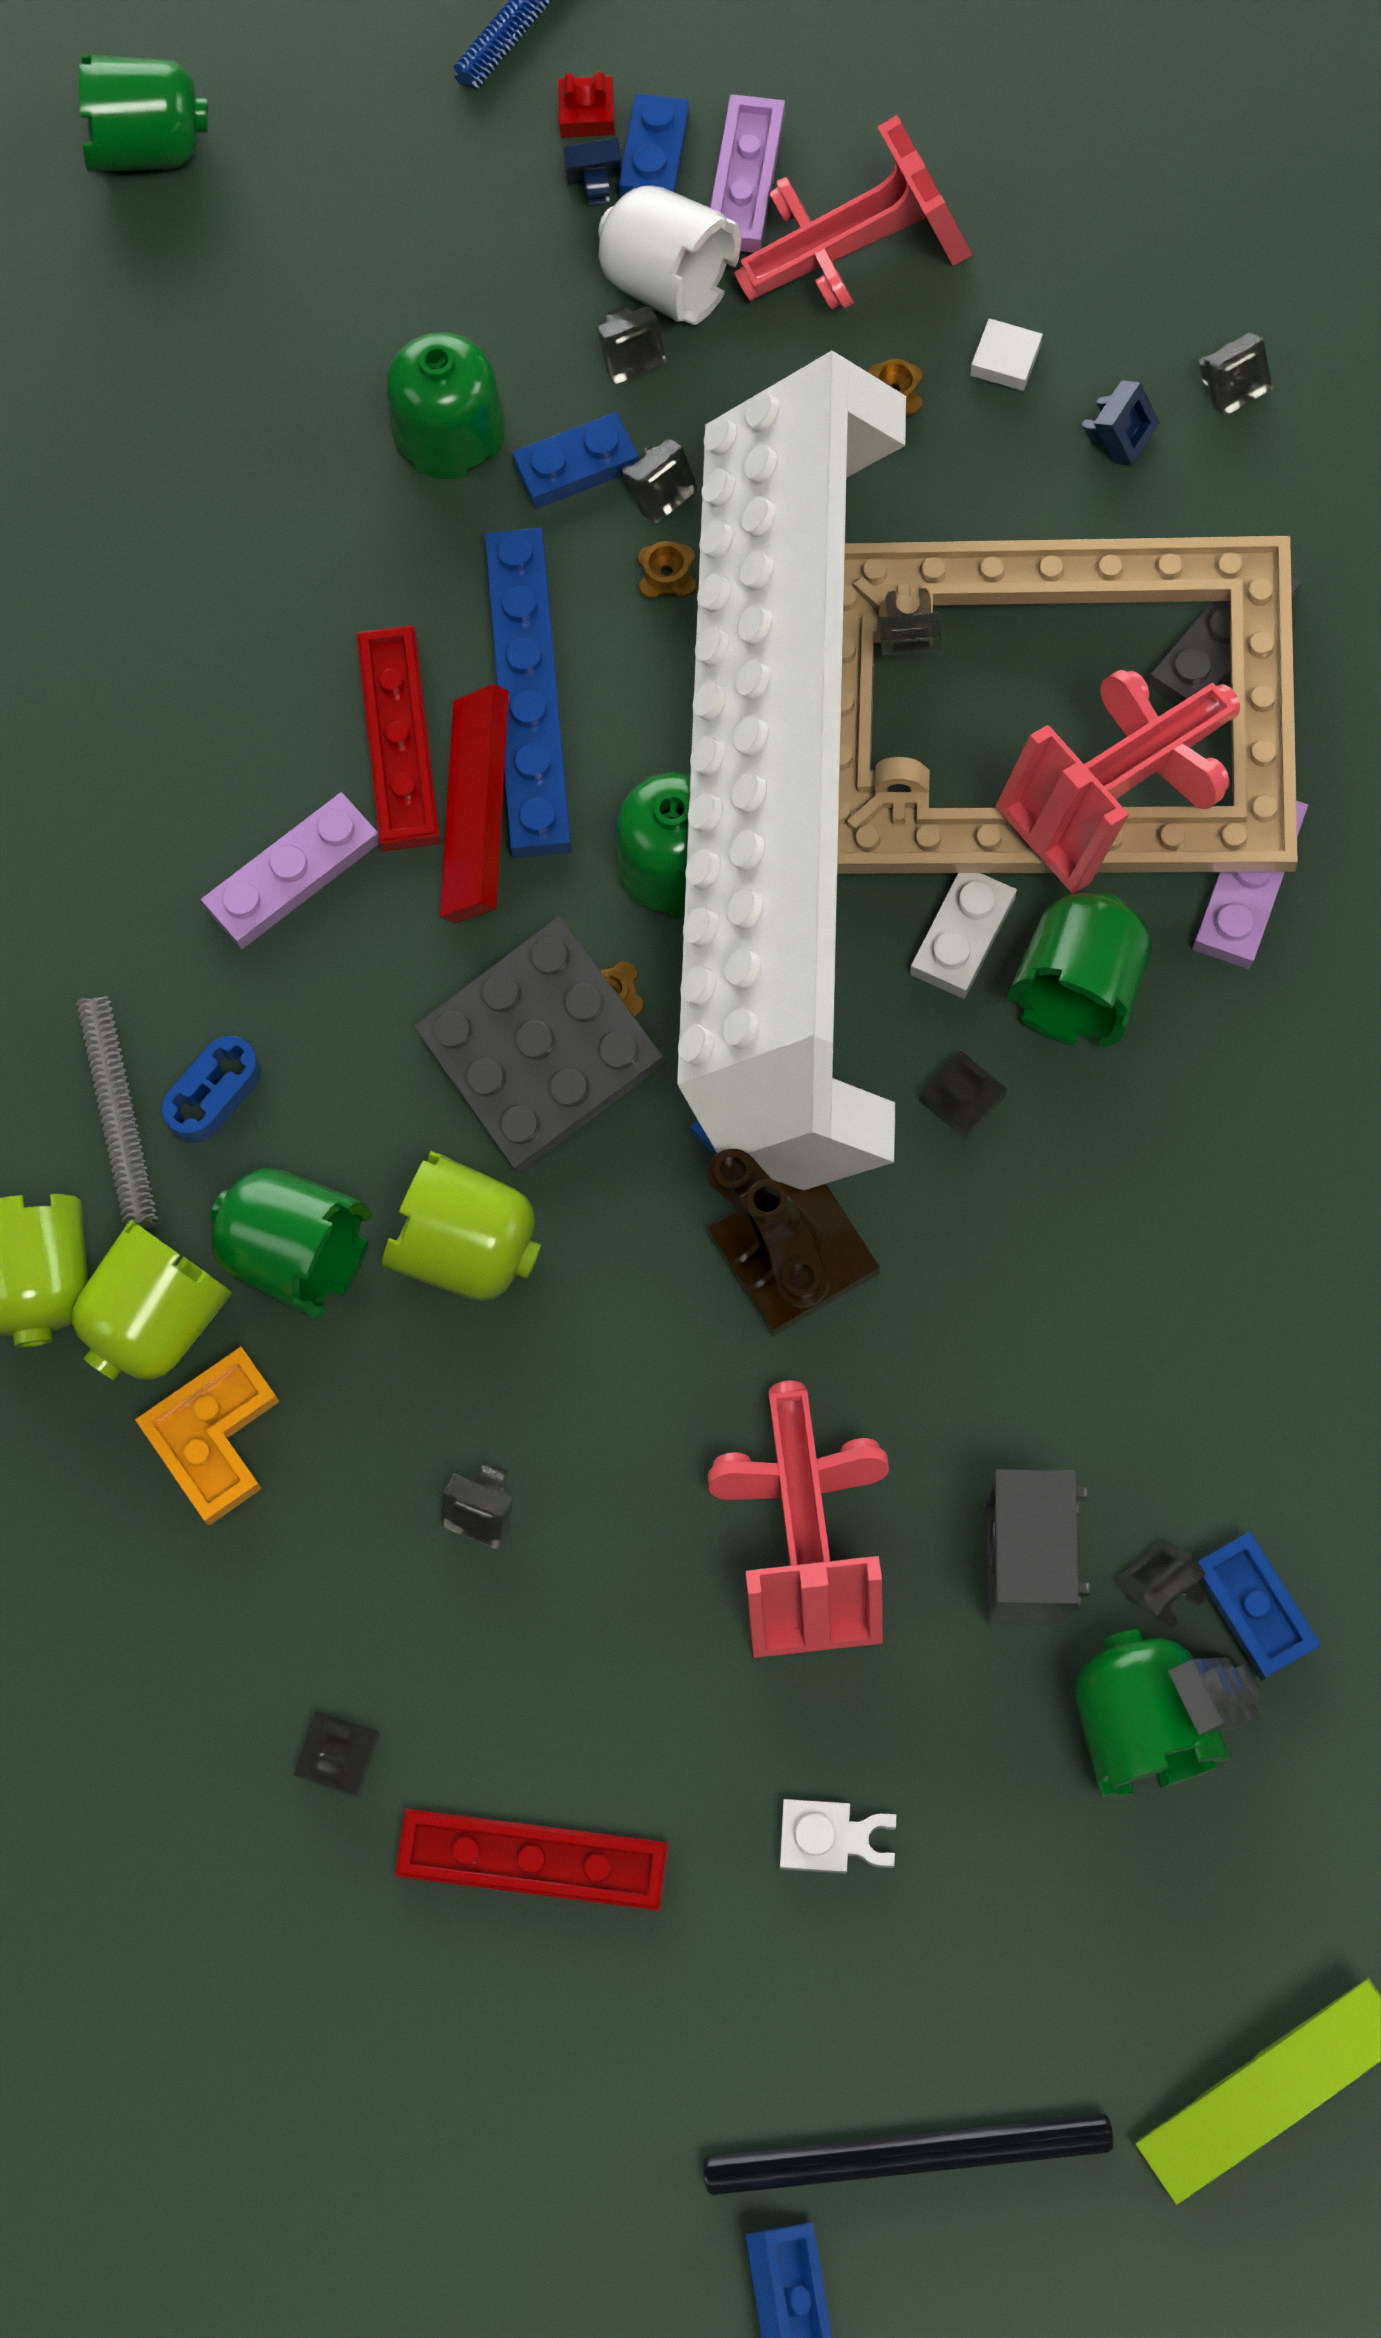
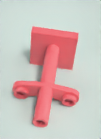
(893, 205)
(1071, 807)
(814, 1599)

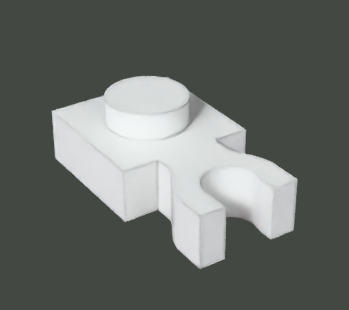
(822, 1837)

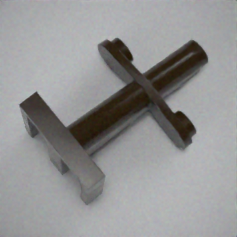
(784, 1242)

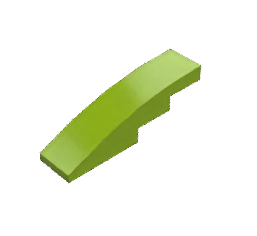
(1267, 2094)

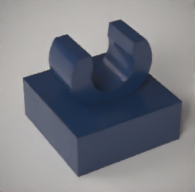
(593, 165)
(1123, 423)

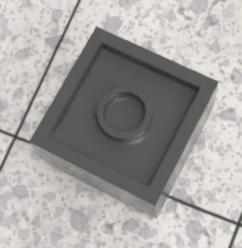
(1033, 1547)

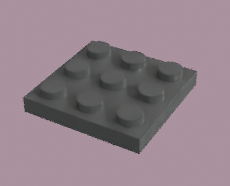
(540, 1044)

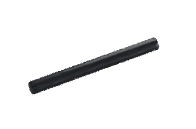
(908, 2154)

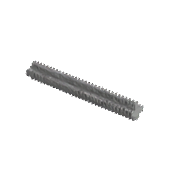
(116, 1112)

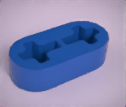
(201, 1080)

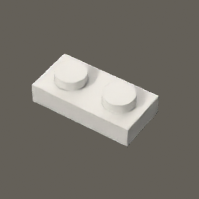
(963, 932)

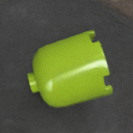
(463, 1231)
(40, 1267)
(142, 1308)

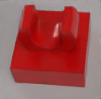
(586, 106)

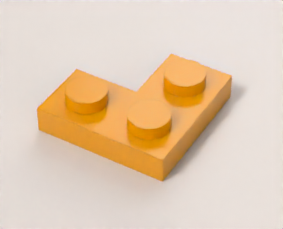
(193, 1431)

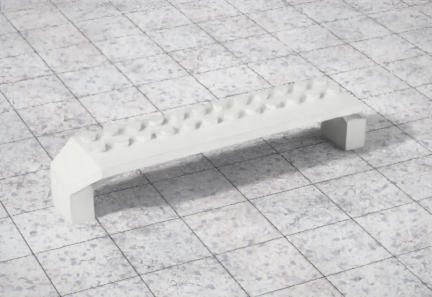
(768, 777)

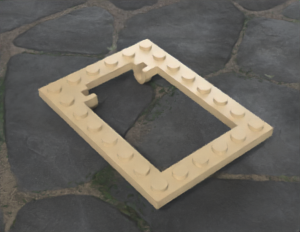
(903, 835)

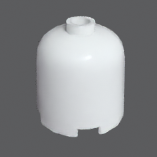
(668, 251)

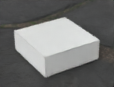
(1006, 354)

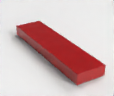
(398, 738)
(474, 804)
(532, 1860)

